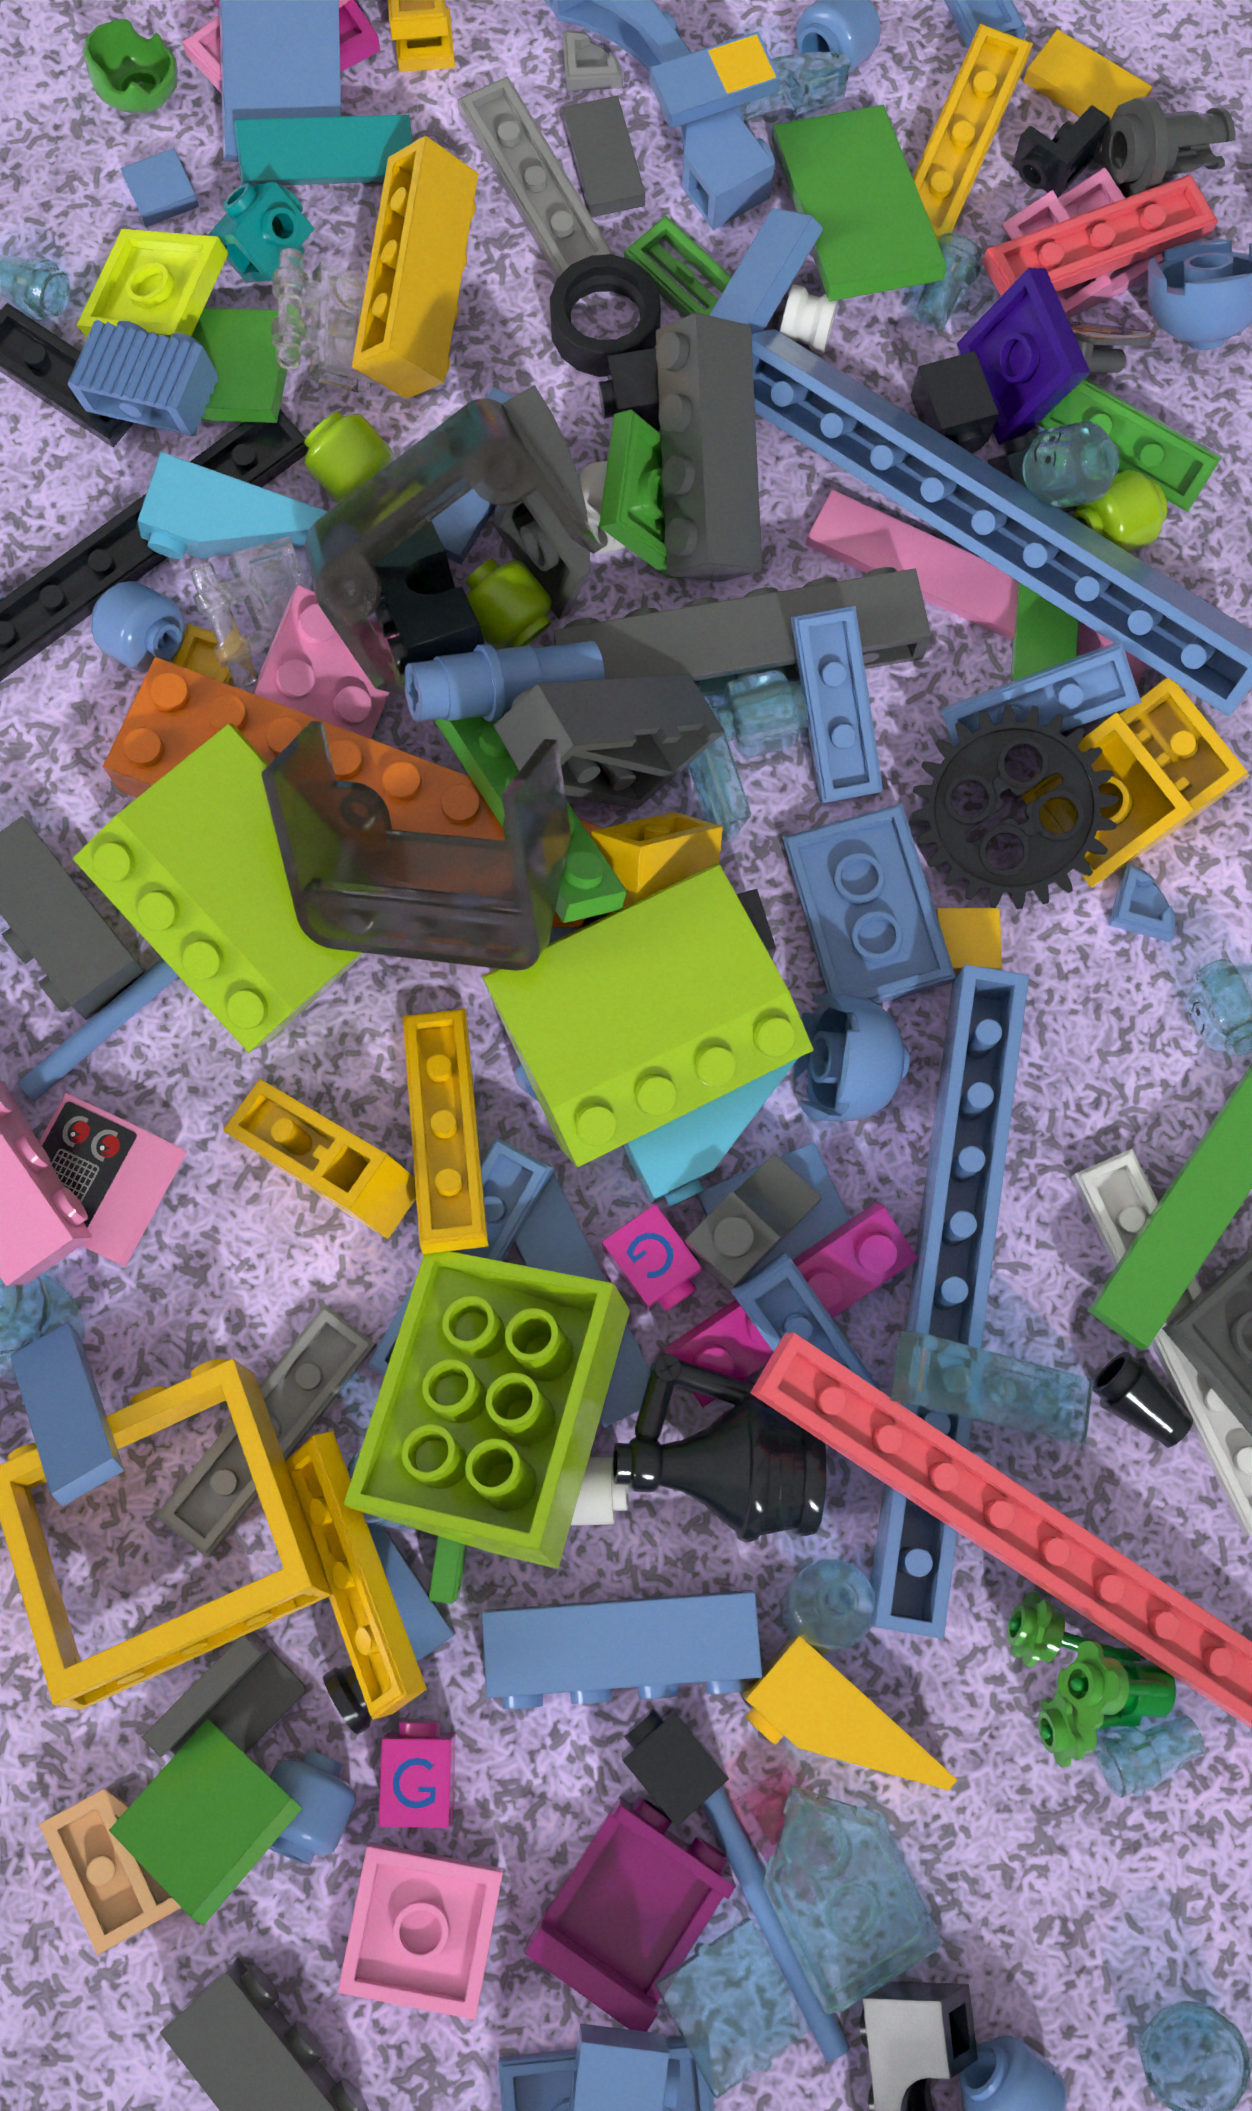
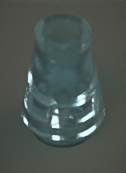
(34, 286)
(941, 298)
(1145, 1755)

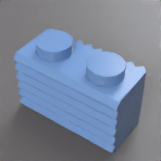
(144, 377)

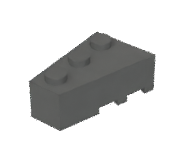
(614, 734)

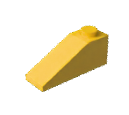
(324, 1158)
(829, 1716)

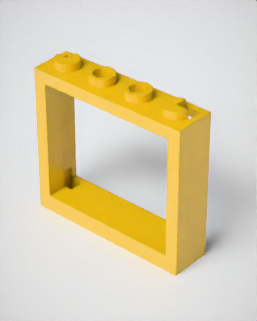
(296, 1586)

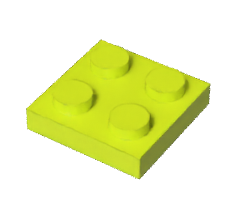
(155, 281)

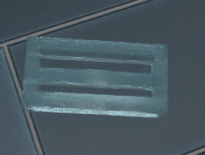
(720, 786)

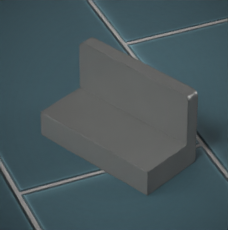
(238, 1694)

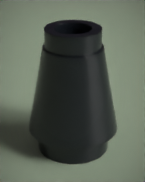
(1141, 1398)

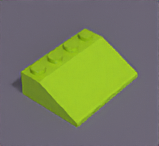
(210, 891)
(648, 1015)
(491, 1405)

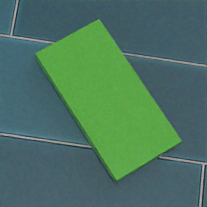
(861, 192)

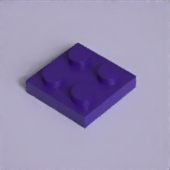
(1026, 353)

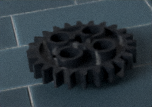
(980, 761)

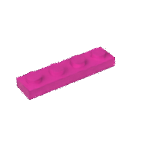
(837, 1269)

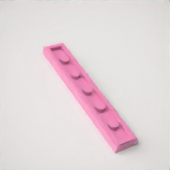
(945, 572)

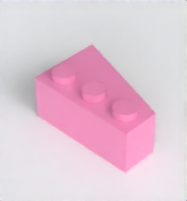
(37, 1213)

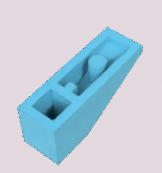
(216, 514)
(690, 1147)

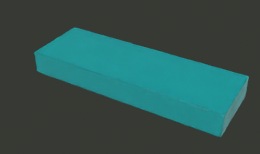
(319, 148)

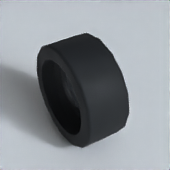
(602, 274)

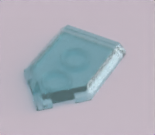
(845, 1899)

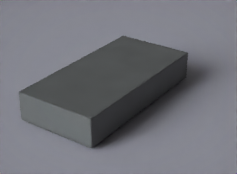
(603, 156)

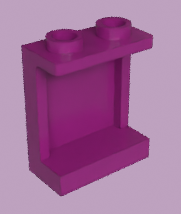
(630, 1911)

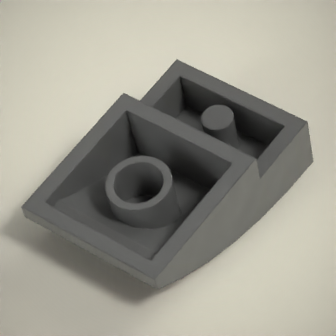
(531, 525)

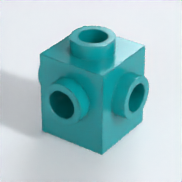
(259, 226)

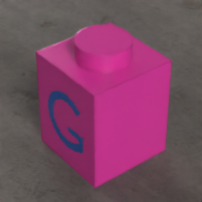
(653, 1260)
(417, 1776)

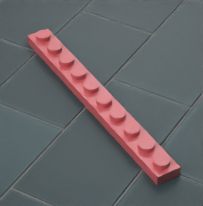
(1009, 1522)

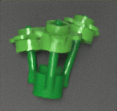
(1095, 1692)

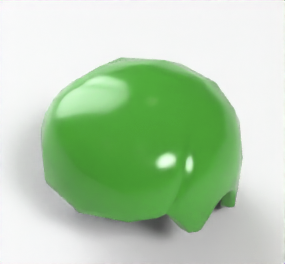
(122, 58)

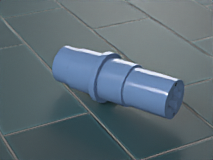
(492, 678)

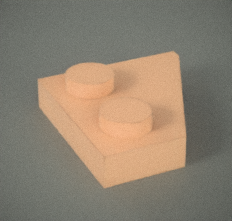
(101, 1876)

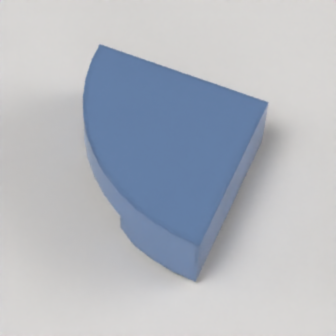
(1142, 906)

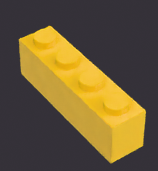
(416, 269)

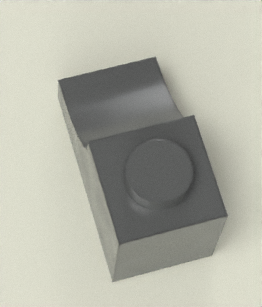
(751, 1222)

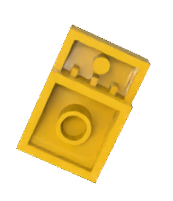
(1164, 772)

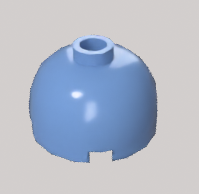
(1202, 292)
(856, 1048)

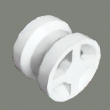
(808, 319)

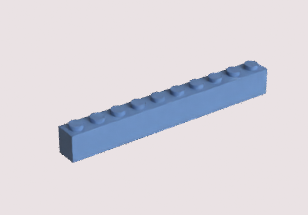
(1003, 522)
(953, 1265)

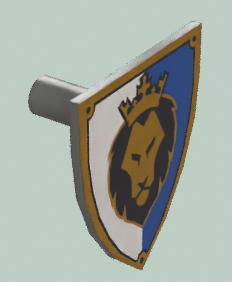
(1107, 359)

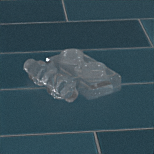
(335, 306)
(265, 583)

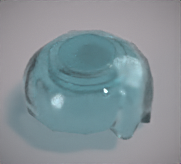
(1195, 2058)

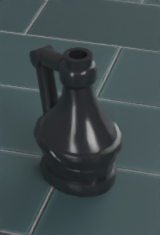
(746, 1466)

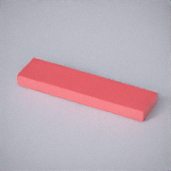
(1106, 237)

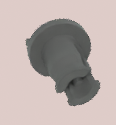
(1148, 144)

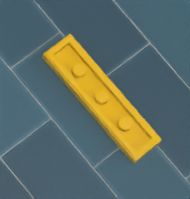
(969, 124)
(444, 1132)
(356, 1579)

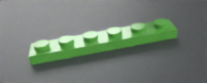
(588, 881)

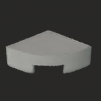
(589, 64)

